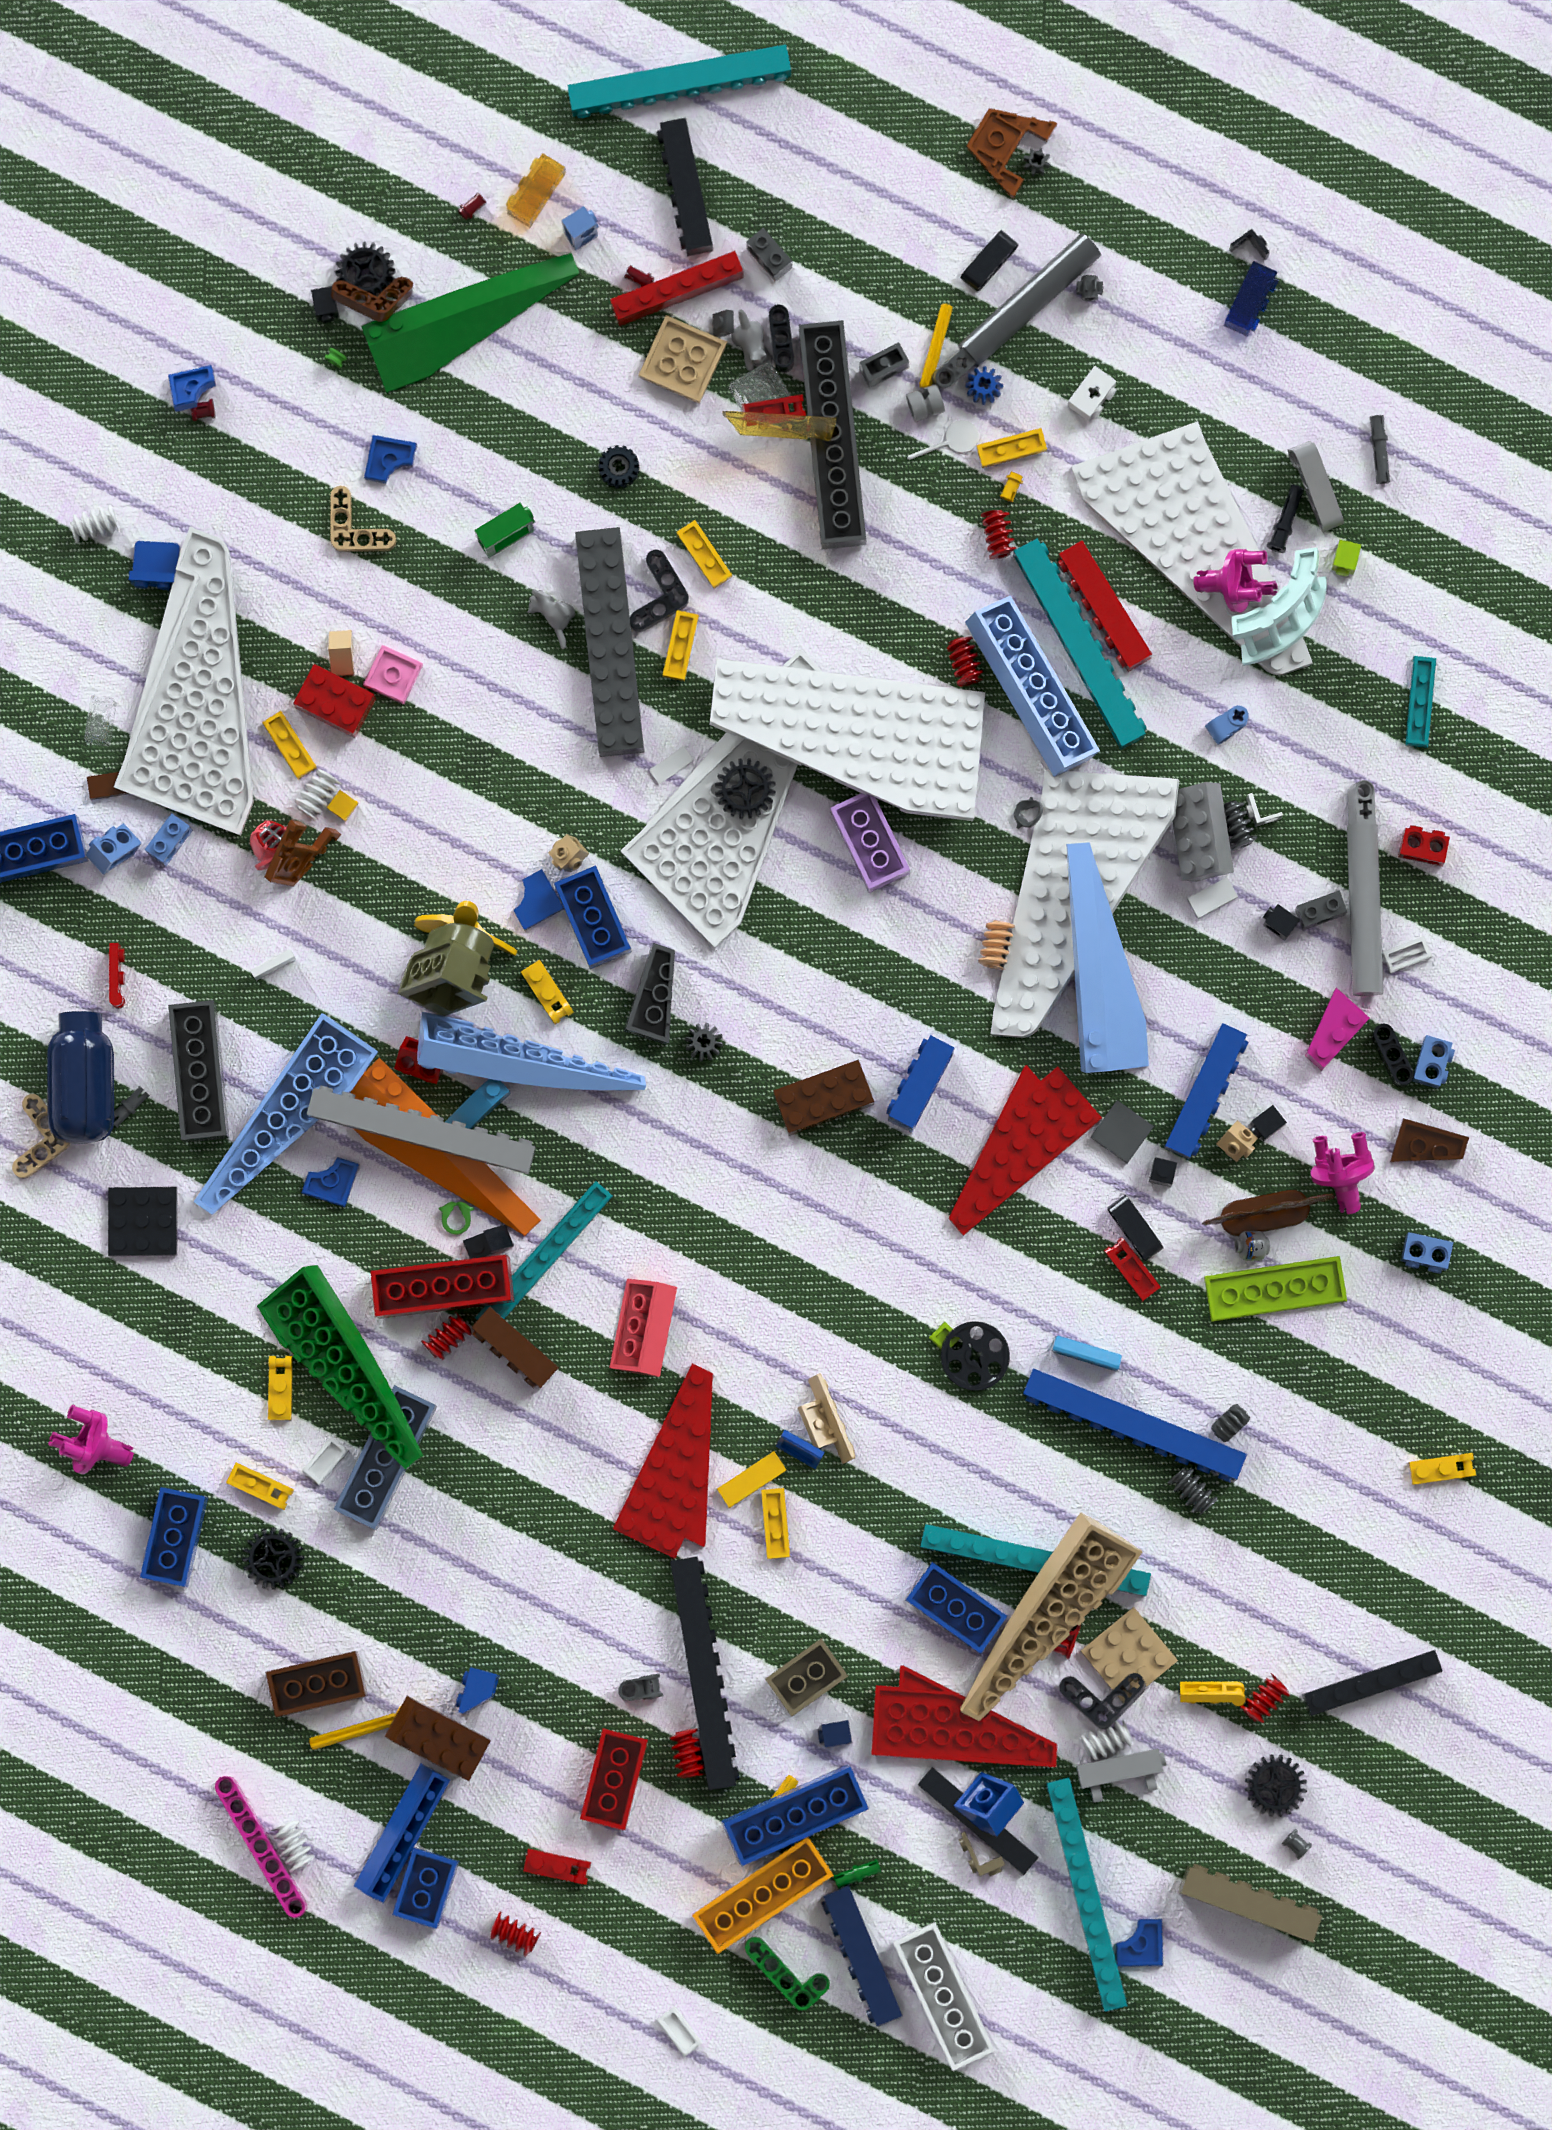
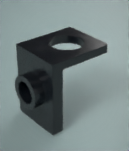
(1256, 240)

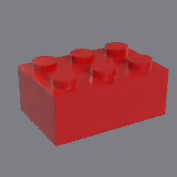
(334, 701)

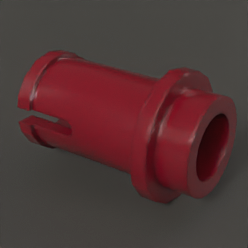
(471, 206)
(638, 276)

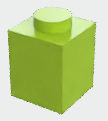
(1346, 558)

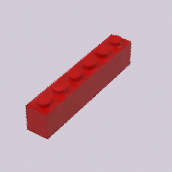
(677, 288)
(1104, 606)

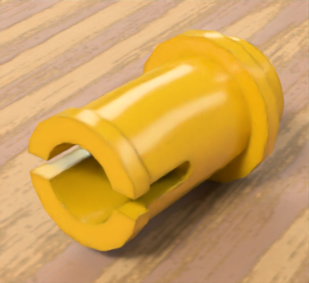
(1011, 486)

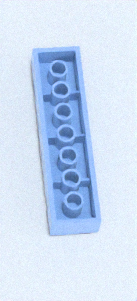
(1032, 686)

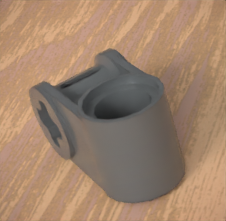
(642, 1688)

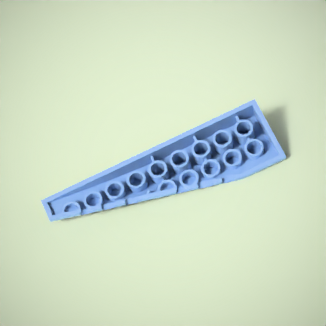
(1107, 1002)
(463, 1049)
(325, 1058)

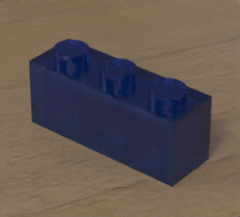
(1251, 299)

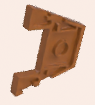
(998, 139)
(292, 858)

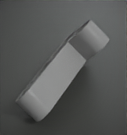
(1317, 485)

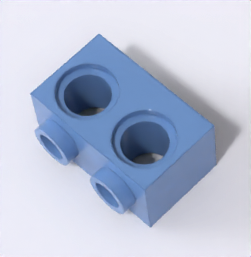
(580, 227)
(168, 839)
(113, 848)
(1428, 1060)
(1427, 1246)

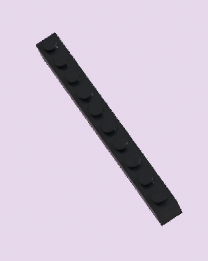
(703, 1673)

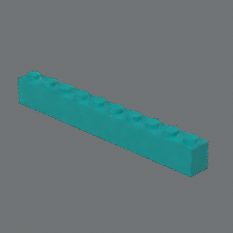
(679, 80)
(1079, 644)
(1010, 1554)
(1086, 1894)

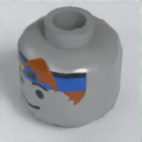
(1252, 1245)

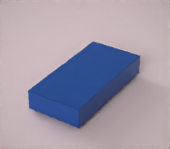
(800, 1449)

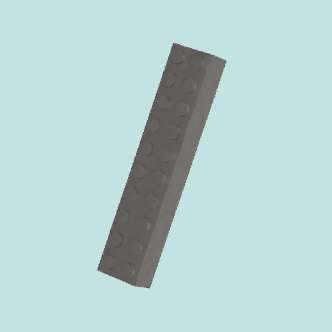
(834, 460)
(609, 642)

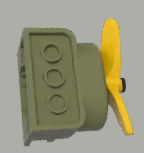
(453, 963)

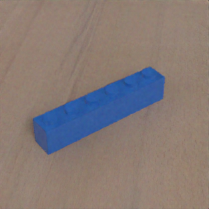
(1205, 1092)
(402, 1833)

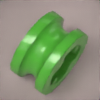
(335, 358)

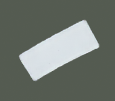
(671, 765)

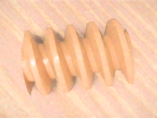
(995, 944)

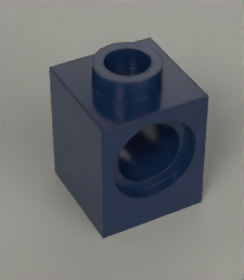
(835, 1734)

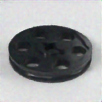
(987, 1356)

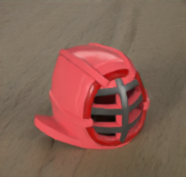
(265, 842)

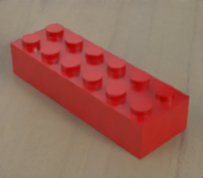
(442, 1286)

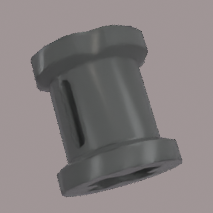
(1296, 1844)

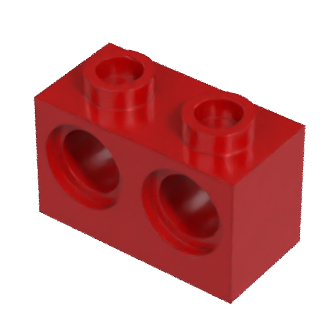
(1423, 852)
(410, 1065)

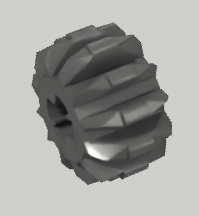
(697, 1045)
(1230, 1423)

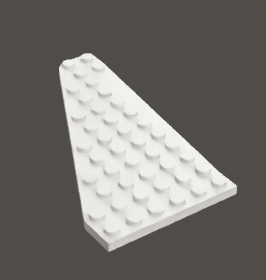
(191, 717)
(1123, 823)
(701, 853)

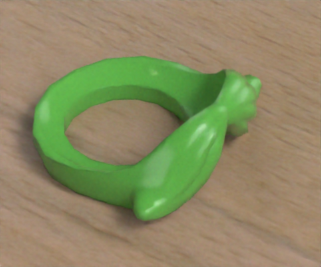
(465, 1210)

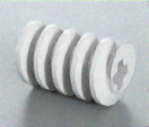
(94, 523)
(317, 793)
(1107, 1740)
(293, 1845)

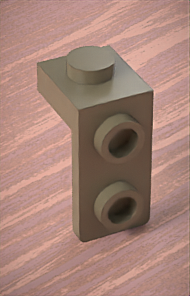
(992, 1867)

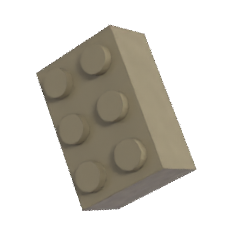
(806, 1677)

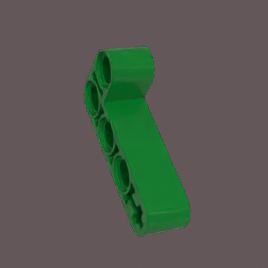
(783, 1970)

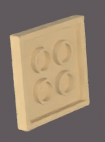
(682, 359)
(1127, 1649)

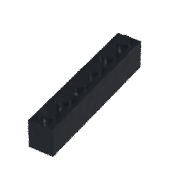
(686, 187)
(1372, 1682)

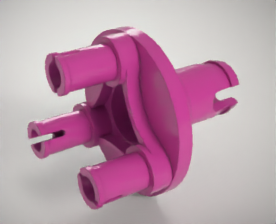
(1236, 579)
(1343, 1171)
(92, 1442)

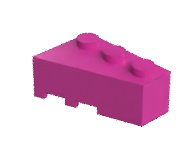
(1337, 1027)

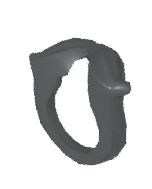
(1025, 805)

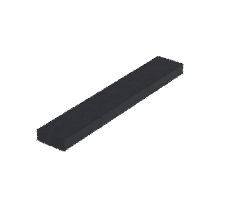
(1004, 1844)

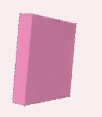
(393, 674)

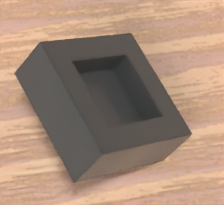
(723, 323)

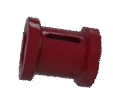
(204, 410)

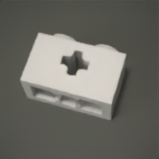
(1095, 381)

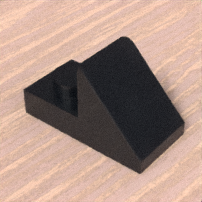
(489, 1242)

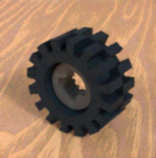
(628, 460)

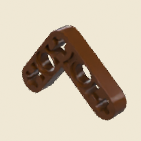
(348, 294)

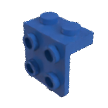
(154, 564)

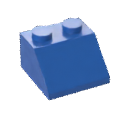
(989, 1803)

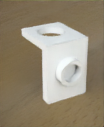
(1253, 813)

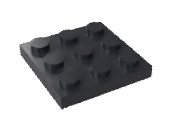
(143, 1221)

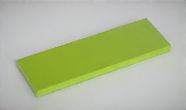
(1275, 1288)

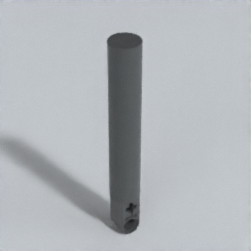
(1020, 308)

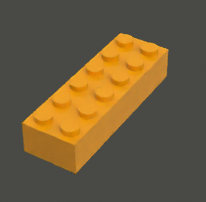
(762, 1894)

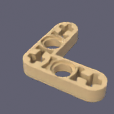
(346, 528)
(42, 1144)

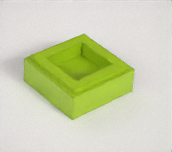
(940, 1334)

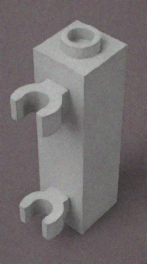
(1121, 1768)

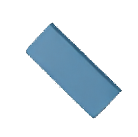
(1087, 1353)

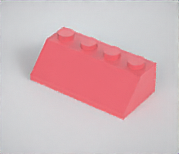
(643, 1327)

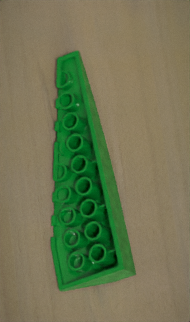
(435, 332)

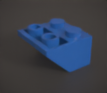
(479, 1688)

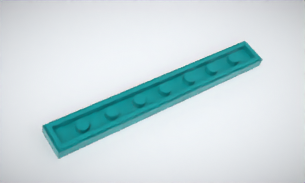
(553, 1246)

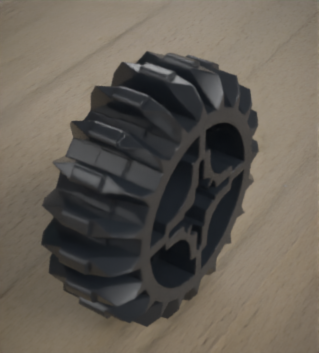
(374, 256)
(755, 787)
(278, 1571)
(1290, 1783)

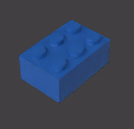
(425, 1888)

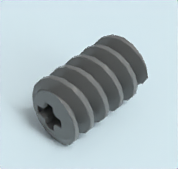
(1237, 825)
(1192, 1491)

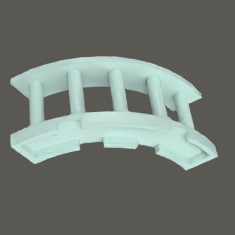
(1302, 592)

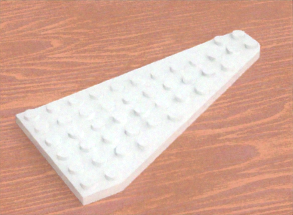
(1181, 519)

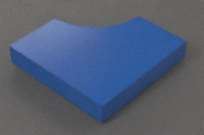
(189, 385)
(387, 456)
(538, 901)
(332, 1184)
(1143, 1947)

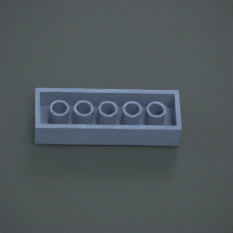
(377, 1472)

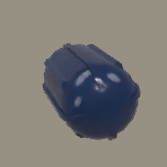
(80, 1079)

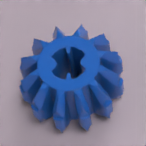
(980, 392)

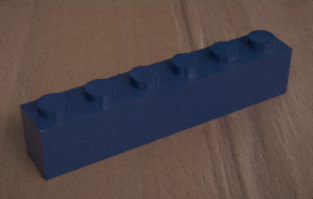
(862, 1956)

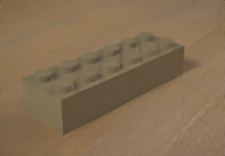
(1250, 1904)

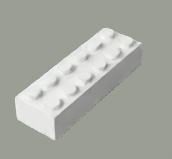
(943, 1996)

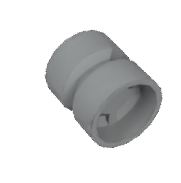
(925, 403)

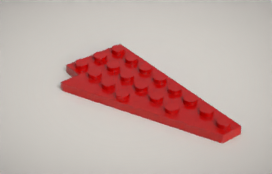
(1029, 1134)
(672, 1486)
(927, 1723)

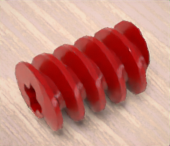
(997, 534)
(964, 661)
(447, 1337)
(1265, 1699)
(687, 1753)
(513, 1934)

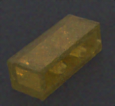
(535, 190)

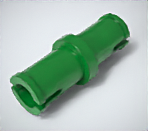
(857, 1873)

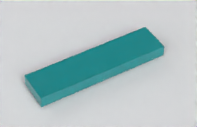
(1420, 701)

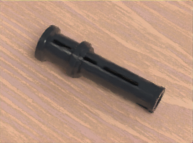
(1283, 528)

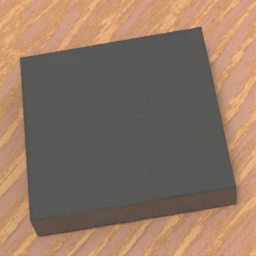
(1122, 1131)

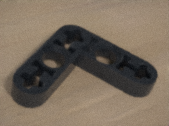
(666, 599)
(1101, 1707)

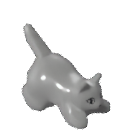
(750, 338)
(556, 613)

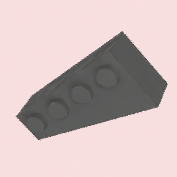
(652, 1002)

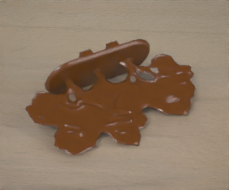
(1266, 1212)

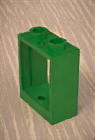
(505, 529)

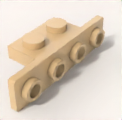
(824, 1422)

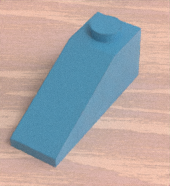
(480, 1103)

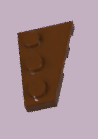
(1425, 1142)

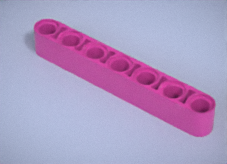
(261, 1858)

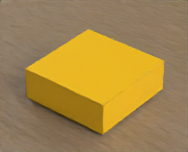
(342, 805)

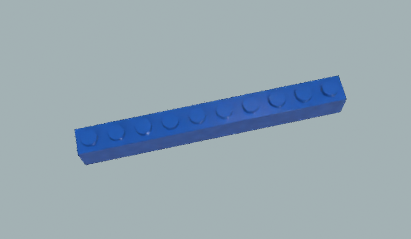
(1135, 1425)

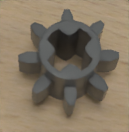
(1039, 156)
(1089, 288)

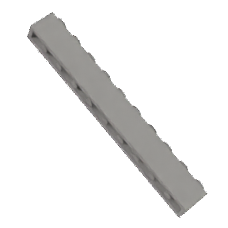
(420, 1130)

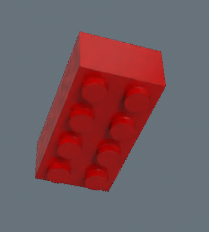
(614, 1779)

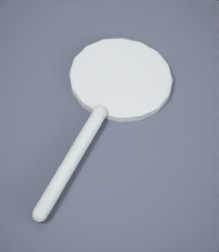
(960, 436)

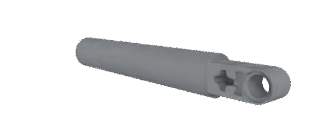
(1364, 892)

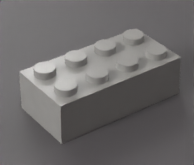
(1202, 833)

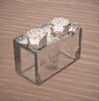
(100, 720)

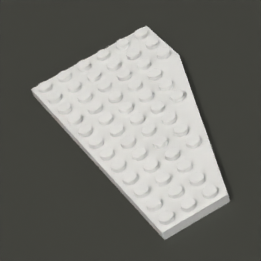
(871, 734)

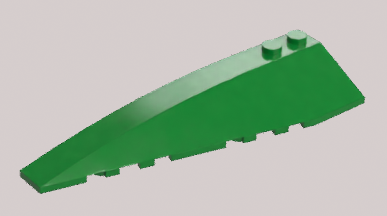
(323, 1337)

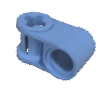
(1224, 726)

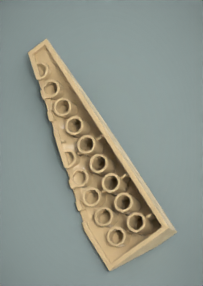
(1072, 1582)

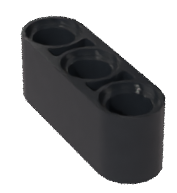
(989, 261)
(781, 328)
(1392, 1043)
(1135, 1228)

